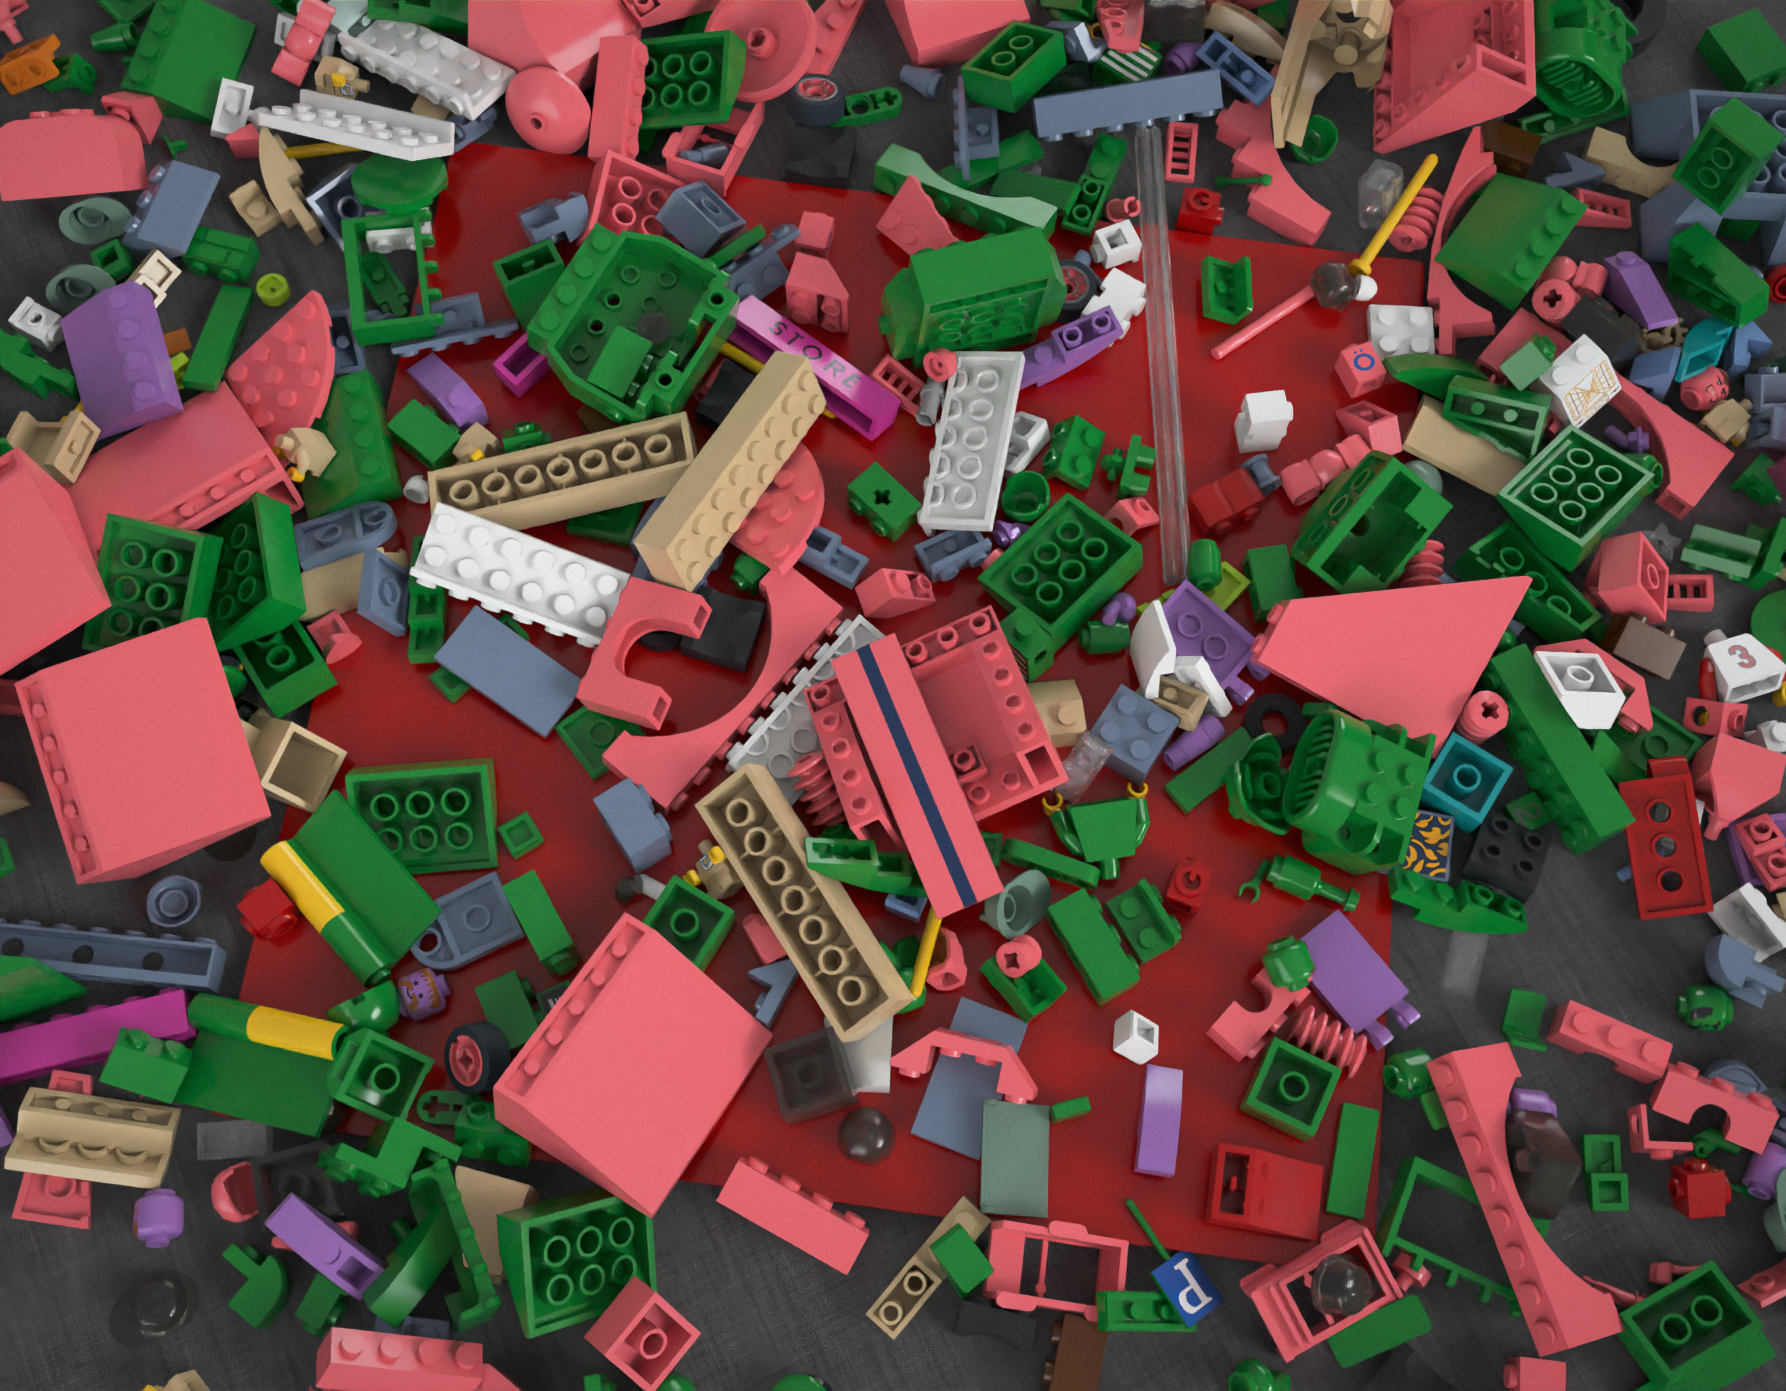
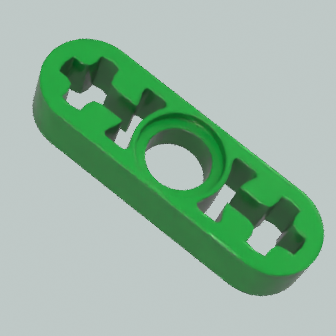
(867, 99)
(1050, 863)

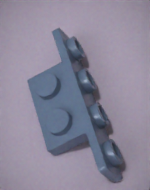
(976, 133)
(761, 268)
(462, 323)

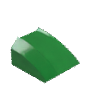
(377, 1075)

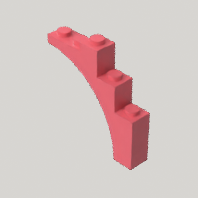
(1282, 203)

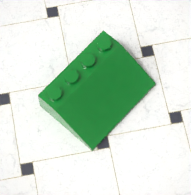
(187, 55)
(691, 79)
(1510, 236)
(365, 455)
(1574, 495)
(1063, 568)
(256, 574)
(152, 578)
(431, 812)
(32, 988)
(573, 1257)

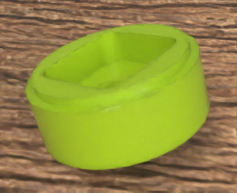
(273, 289)

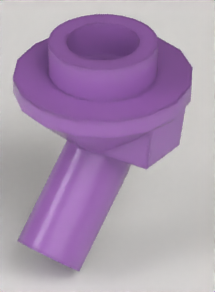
(1635, 441)
(1006, 533)
(1120, 607)

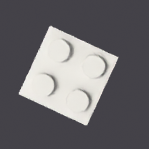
(1400, 330)

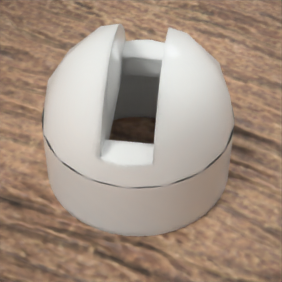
(1365, 288)
(417, 490)

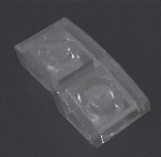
(1083, 766)

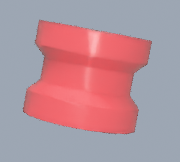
(1028, 956)

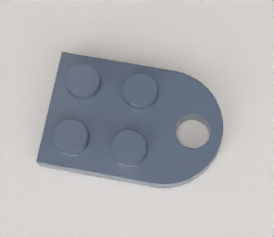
(343, 533)
(471, 925)

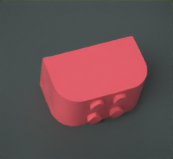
(69, 155)

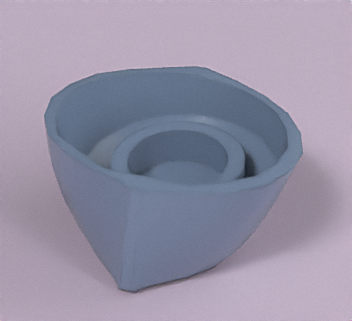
(174, 901)
(1736, 1073)

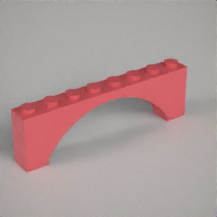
(1686, 453)
(674, 763)
(1554, 1301)

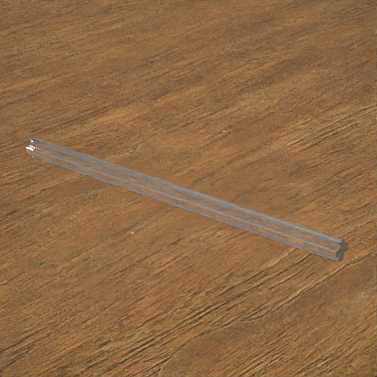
(1162, 356)

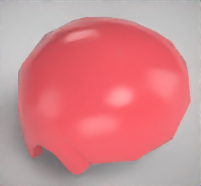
(234, 1193)

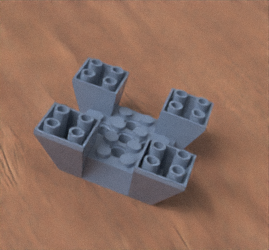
(1666, 130)

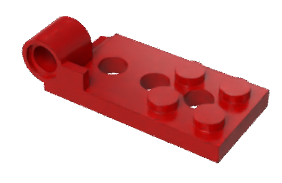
(1673, 785)

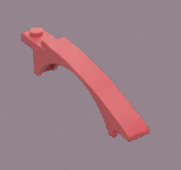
(1452, 310)

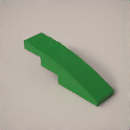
(426, 615)
(864, 866)

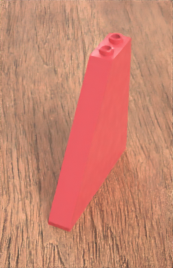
(1392, 651)

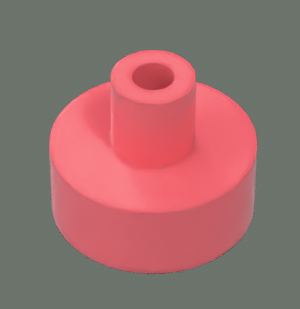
(940, 364)
(1408, 1276)

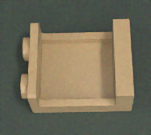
(56, 446)

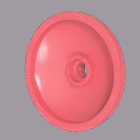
(555, 101)

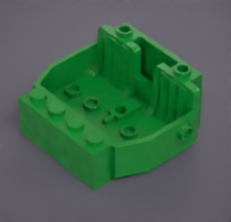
(645, 277)
(973, 295)

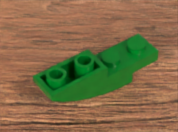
(441, 15)
(1096, 184)
(32, 371)
(1461, 908)

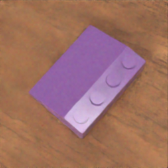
(121, 359)

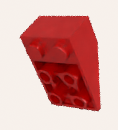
(1263, 1192)

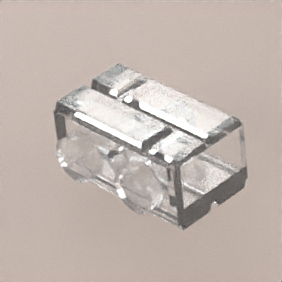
(1378, 193)

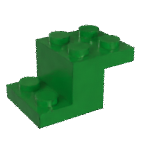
(387, 1158)

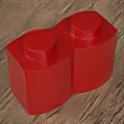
(1226, 502)

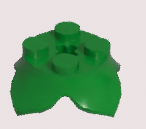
(1257, 785)

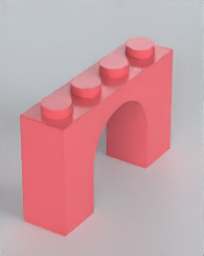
(640, 610)

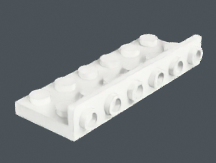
(429, 65)
(363, 126)
(971, 442)
(518, 575)
(790, 728)

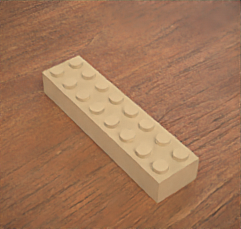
(731, 472)
(571, 474)
(803, 907)

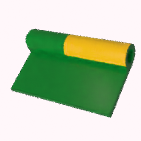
(352, 890)
(261, 1063)

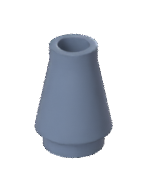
(924, 80)

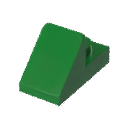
(961, 1260)

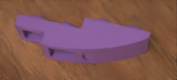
(1070, 347)
(325, 1245)

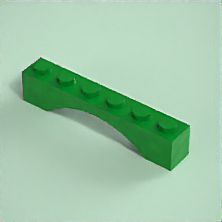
(976, 210)

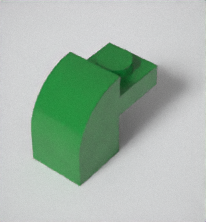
(267, 1285)

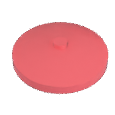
(777, 39)

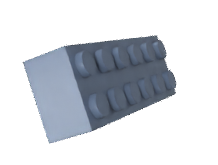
(1127, 103)

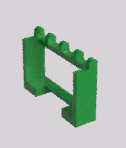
(393, 329)
(1428, 1174)
(478, 1298)

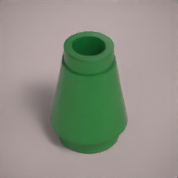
(117, 37)

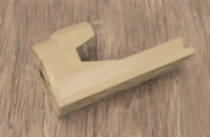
(1319, 48)

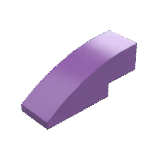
(1159, 1121)

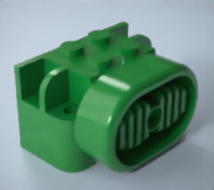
(1580, 55)
(1392, 521)
(1356, 790)

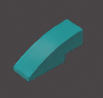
(1702, 347)

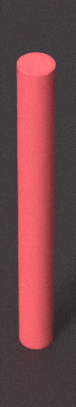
(1262, 323)

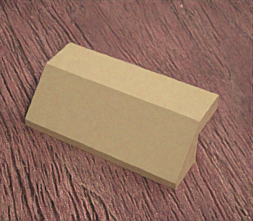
(1457, 450)
(93, 1138)

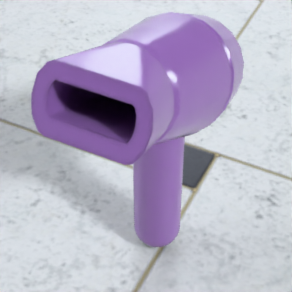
(1194, 743)

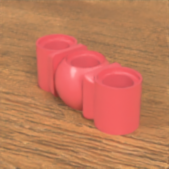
(303, 41)
(1585, 279)
(1307, 478)

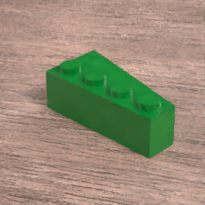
(1550, 603)

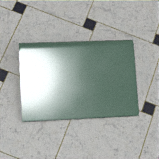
(1014, 1159)

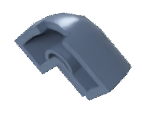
(555, 219)
(1733, 968)

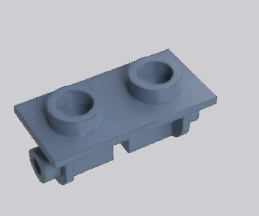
(468, 130)

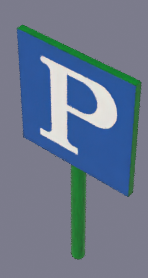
(1181, 1279)

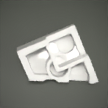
(1026, 440)
(871, 1058)

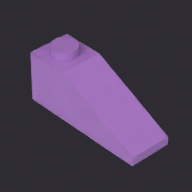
(1637, 291)
(448, 392)

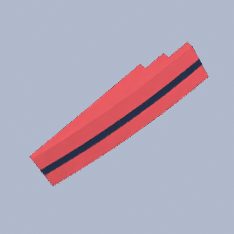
(917, 776)

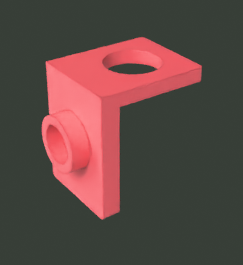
(1133, 514)
(1723, 717)
(1640, 1141)

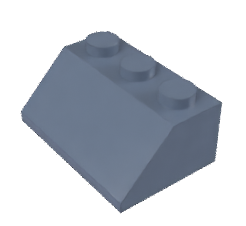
(170, 209)

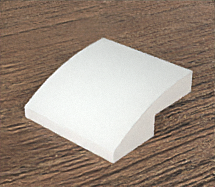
(1152, 649)

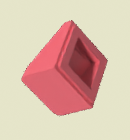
(244, 142)

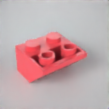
(817, 294)

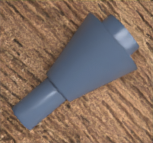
(710, 155)

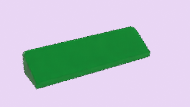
(1554, 126)

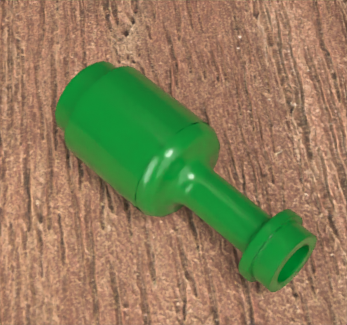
(1304, 881)

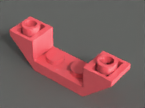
(1635, 711)
(1013, 1078)

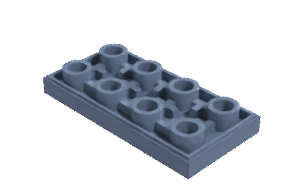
(509, 671)
(956, 1091)

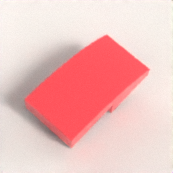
(1764, 849)

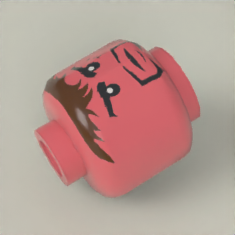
(1705, 389)

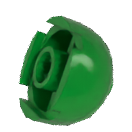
(374, 1009)

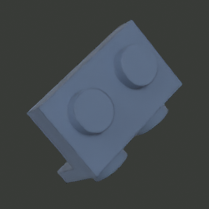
(1078, 42)
(951, 552)

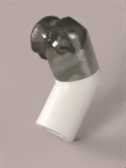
(635, 885)

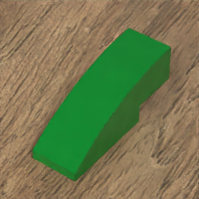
(1430, 371)
(412, 1267)

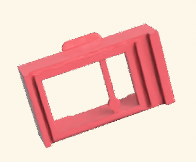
(740, 123)
(1006, 1257)
(1278, 1309)

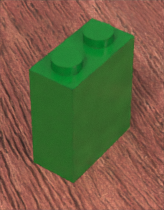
(1744, 53)
(542, 924)

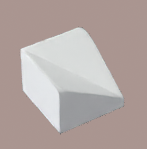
(1135, 1037)

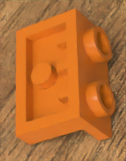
(29, 65)

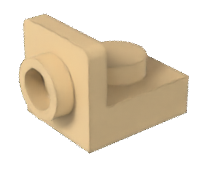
(255, 208)

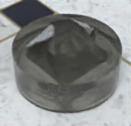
(654, 327)

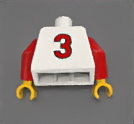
(1739, 671)

